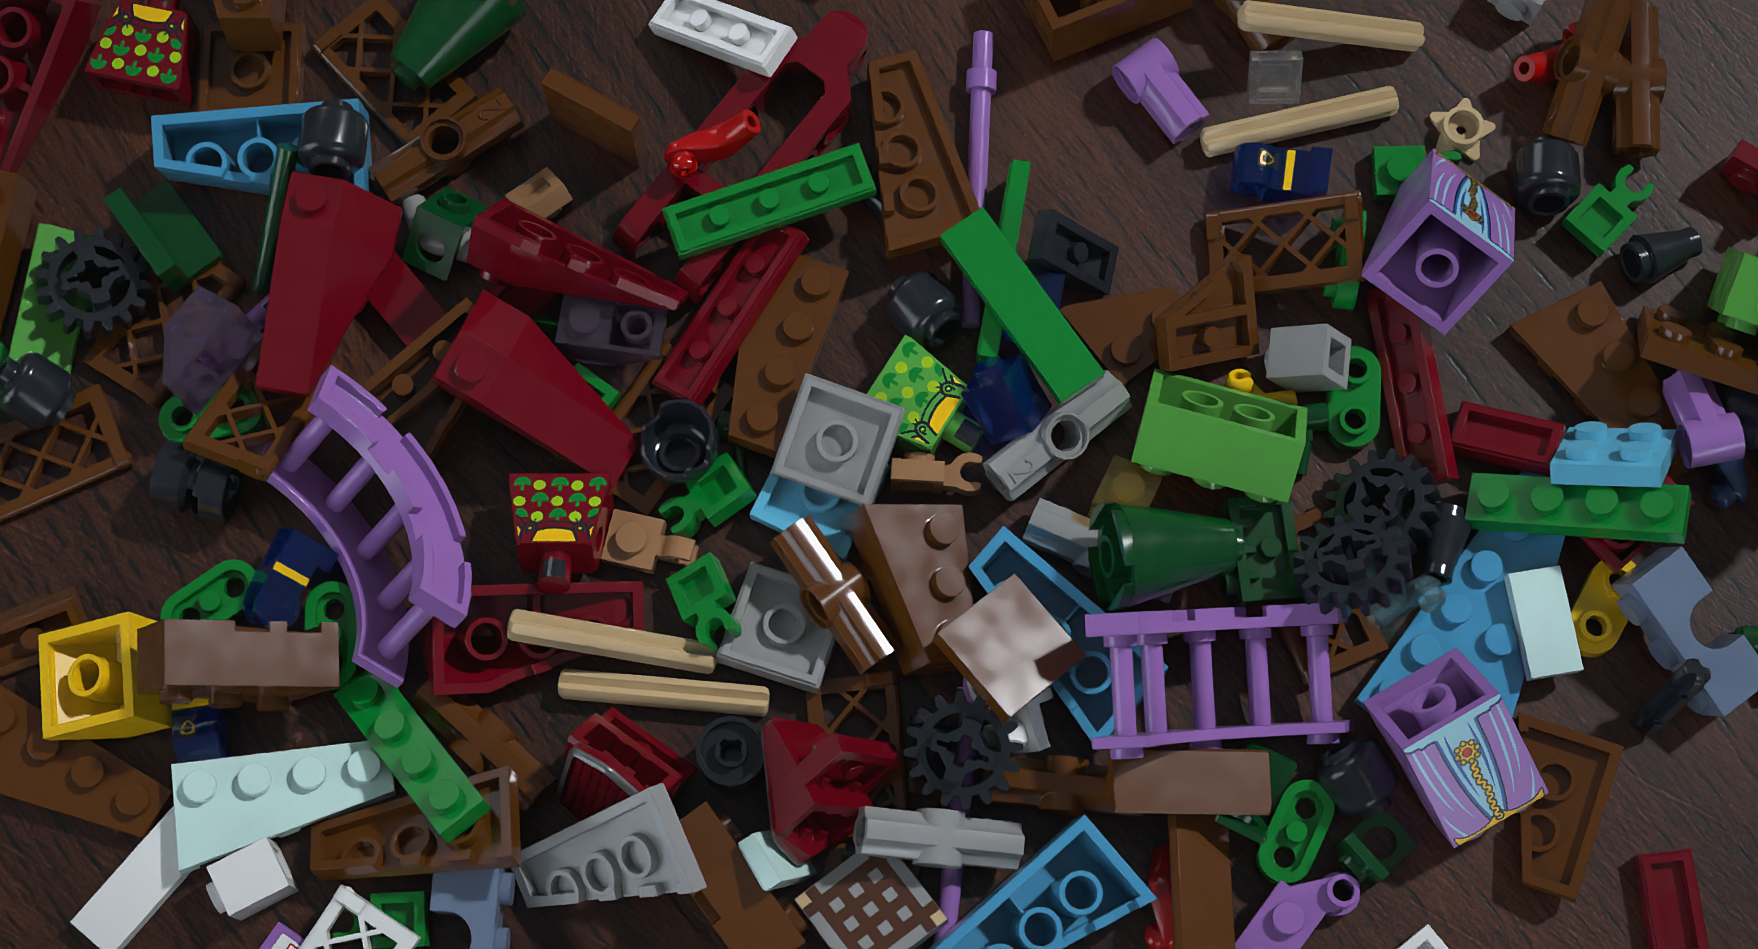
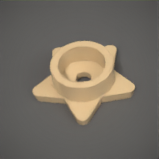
(1461, 116)

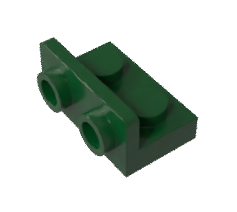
(1267, 562)

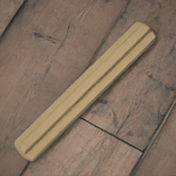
(1330, 26)
(1300, 120)
(610, 641)
(664, 692)

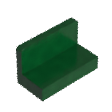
(166, 234)

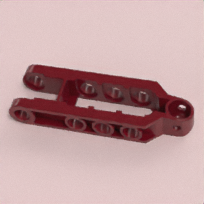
(833, 54)

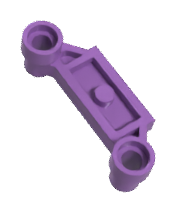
(1295, 911)

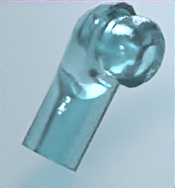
(1421, 592)

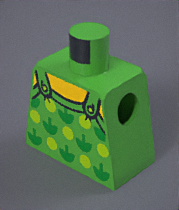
(931, 398)

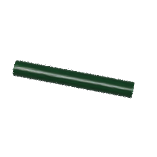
(284, 164)

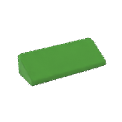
(32, 328)

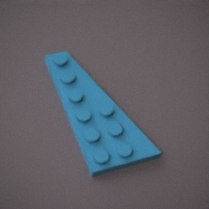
(1474, 615)

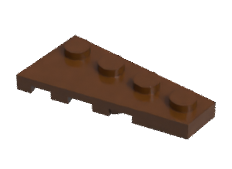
(916, 159)
(781, 351)
(1597, 362)
(74, 774)
(401, 840)

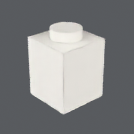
(250, 880)

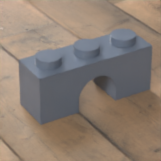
(1660, 599)
(479, 900)

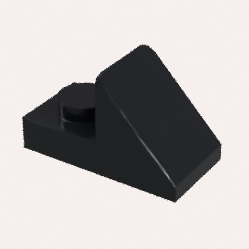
(1072, 250)

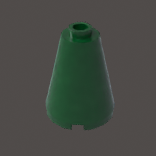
(447, 35)
(1157, 552)

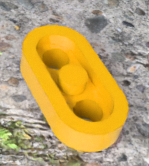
(1598, 602)

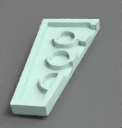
(273, 794)

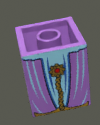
(1442, 243)
(1457, 747)

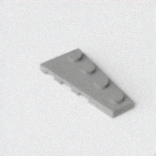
(612, 855)

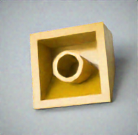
(92, 682)

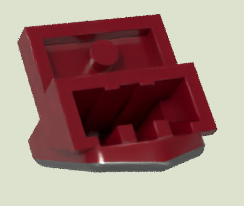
(614, 760)
(818, 784)

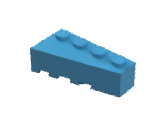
(236, 146)
(1088, 685)
(1054, 896)

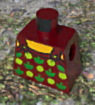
(147, 53)
(560, 524)

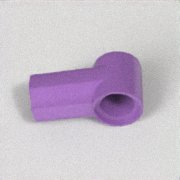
(1153, 79)
(1704, 429)

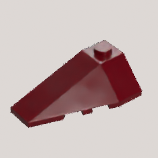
(37, 56)
(534, 253)
(325, 264)
(524, 382)
(482, 657)

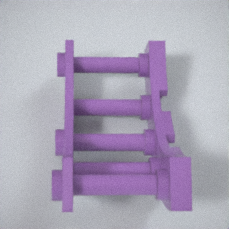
(437, 572)
(1199, 629)

